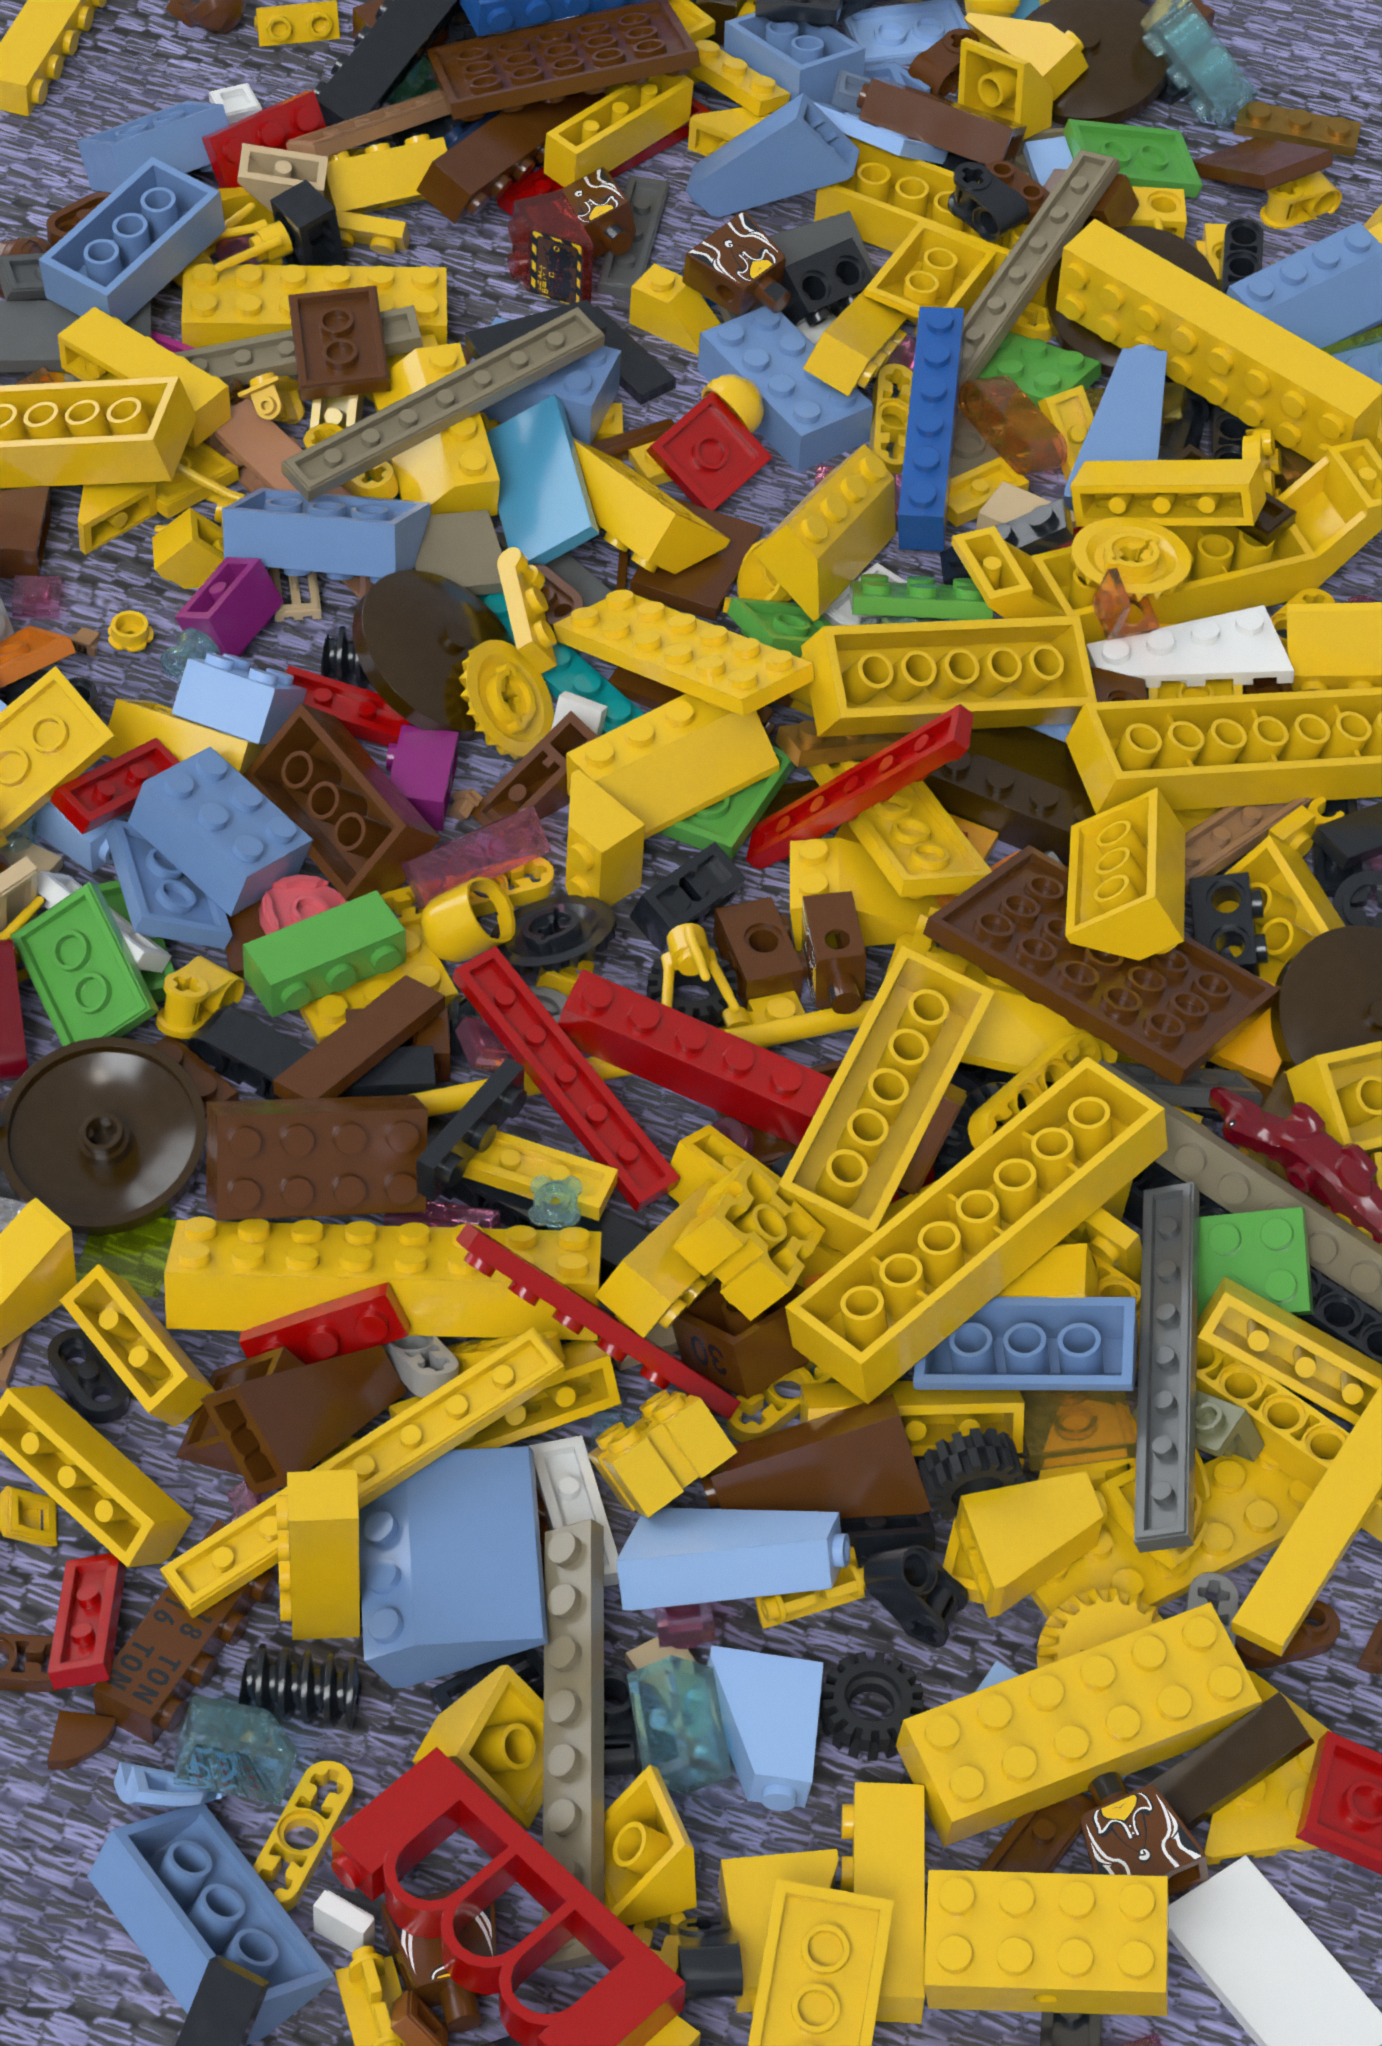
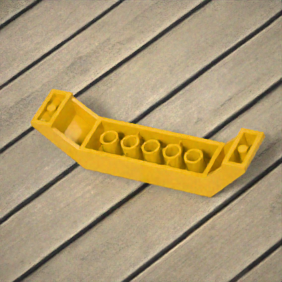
(1229, 571)

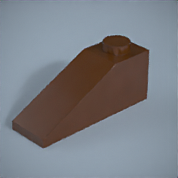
(538, 777)

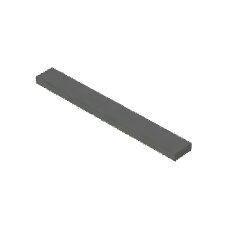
(1167, 1369)

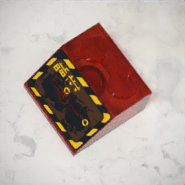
(550, 248)

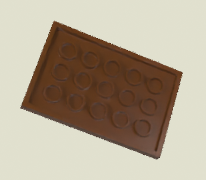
(562, 59)
(1158, 1010)

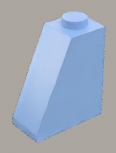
(769, 1722)

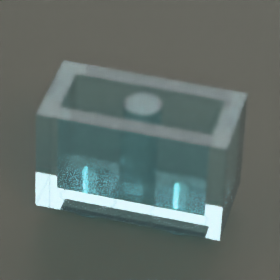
(679, 1723)

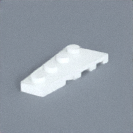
(1216, 647)

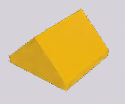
(647, 1853)

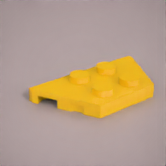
(1269, 1812)

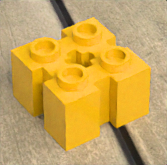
(749, 1239)
(660, 1451)

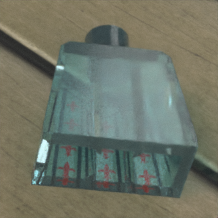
(225, 1750)

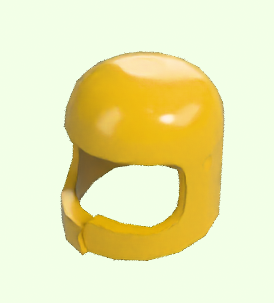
(452, 927)

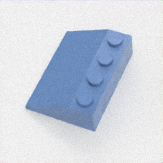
(452, 1567)

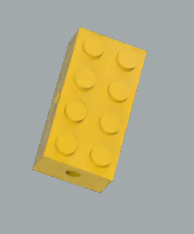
(1047, 1942)

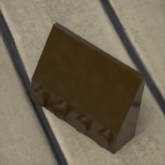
(1016, 786)

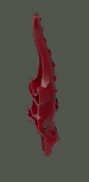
(1308, 1154)

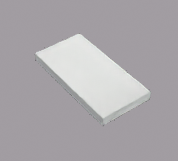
(1269, 1964)

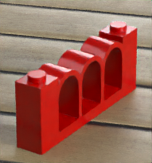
(420, 1814)

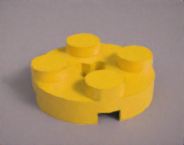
(1261, 445)

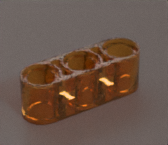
(1013, 425)

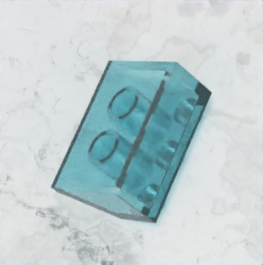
(1196, 60)

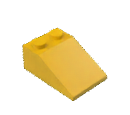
(933, 271)
(844, 866)

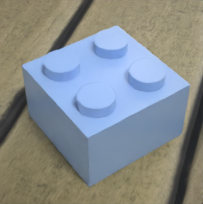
(236, 699)

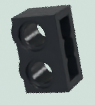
(310, 225)
(819, 279)
(687, 895)
(1235, 928)

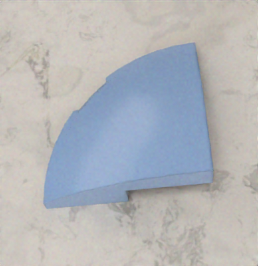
(156, 1788)

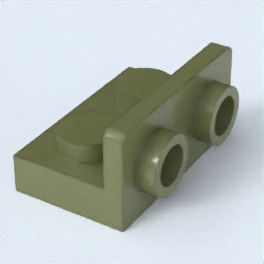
(1223, 1429)

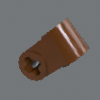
(941, 63)

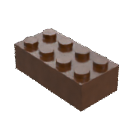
(342, 802)
(314, 1156)

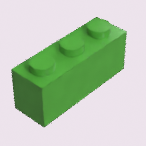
(324, 953)

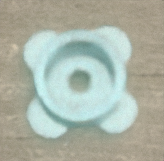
(559, 1215)

